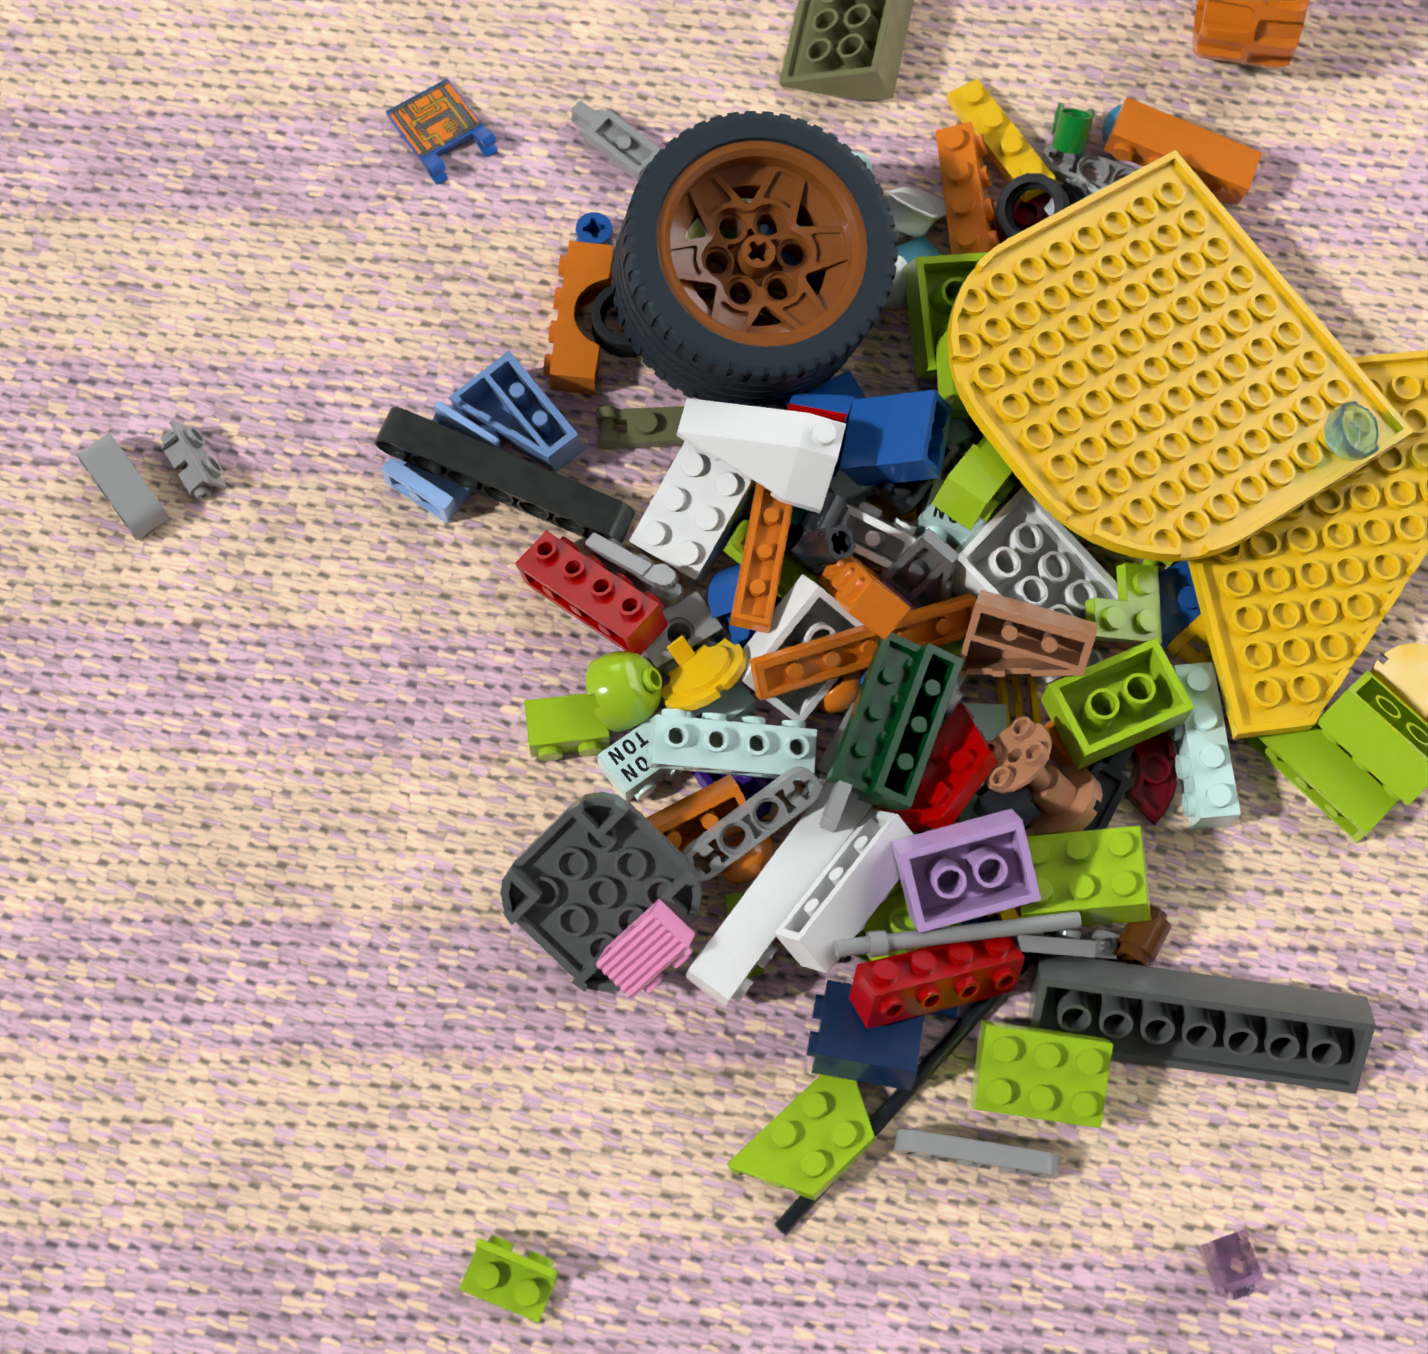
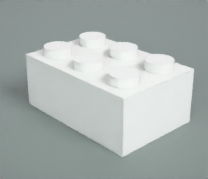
(693, 512)
(801, 616)

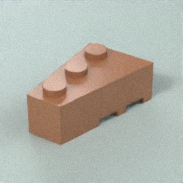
(1024, 639)

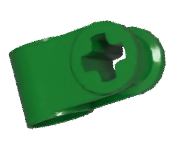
(1071, 129)

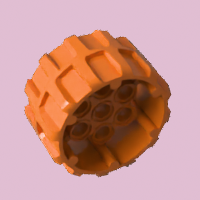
(1249, 30)

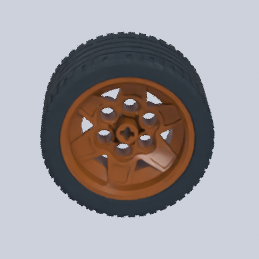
(791, 176)

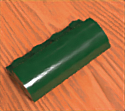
(895, 721)

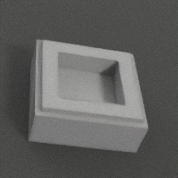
(835, 806)

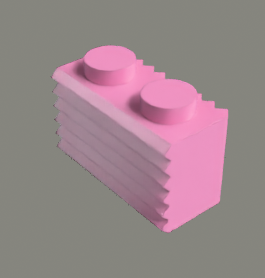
(646, 949)

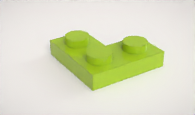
(1135, 614)

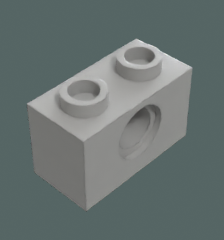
(688, 618)

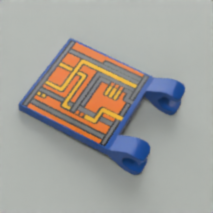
(436, 124)

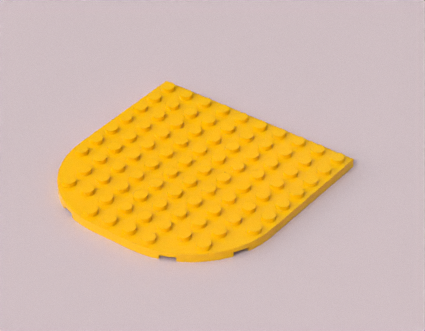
(1154, 371)

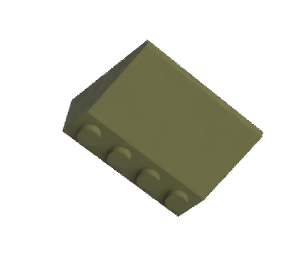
(847, 47)

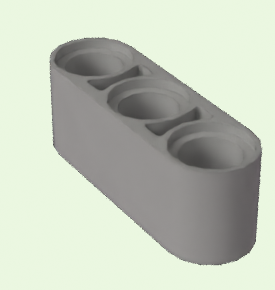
(123, 486)

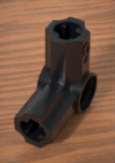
(821, 536)

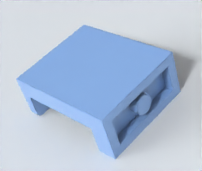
(427, 489)

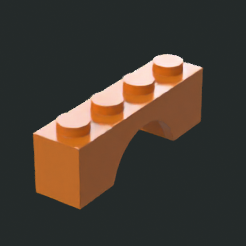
(574, 357)
(863, 595)

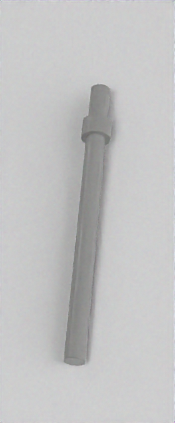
(879, 943)

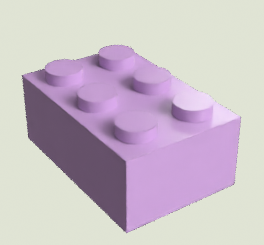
(966, 870)

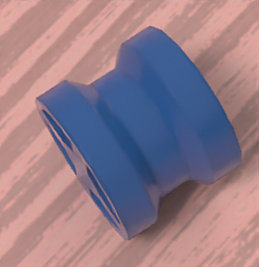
(591, 223)

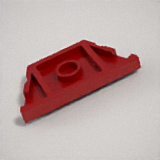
(952, 774)

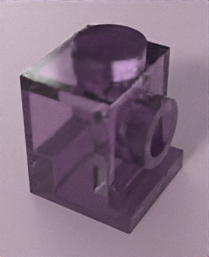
(1217, 1259)

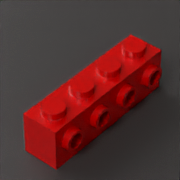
(592, 593)
(934, 979)

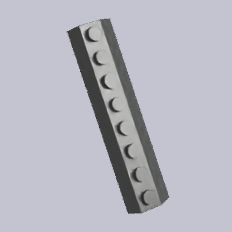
(1206, 1021)

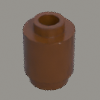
(1143, 939)

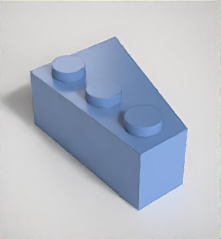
(519, 413)

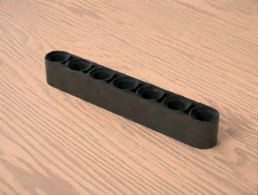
(502, 476)

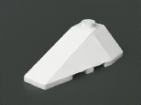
(776, 448)

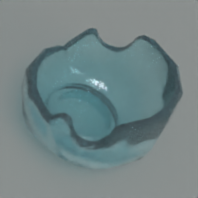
(1351, 432)

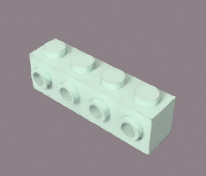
(729, 746)
(1204, 753)

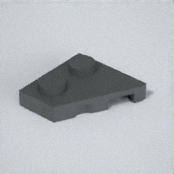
(924, 571)

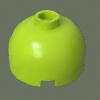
(624, 689)

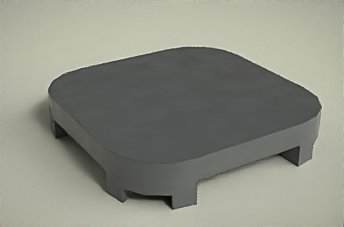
(592, 880)

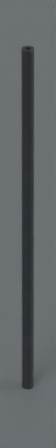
(900, 1097)

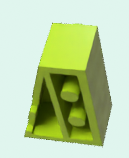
(976, 485)

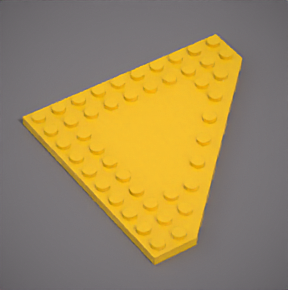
(1314, 586)

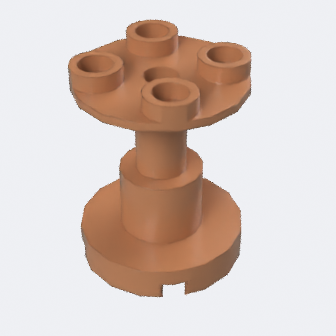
(1060, 793)

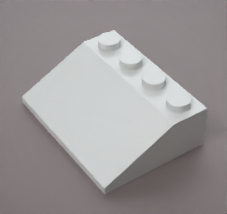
(1032, 560)

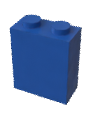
(896, 438)

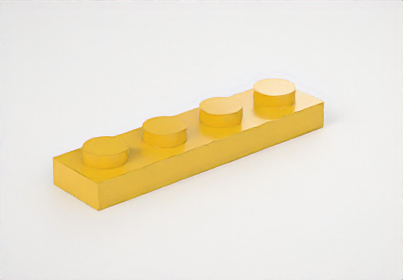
(1003, 140)

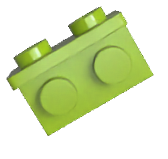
(510, 1279)

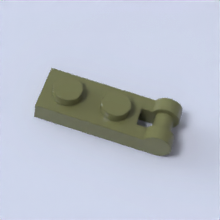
(644, 427)

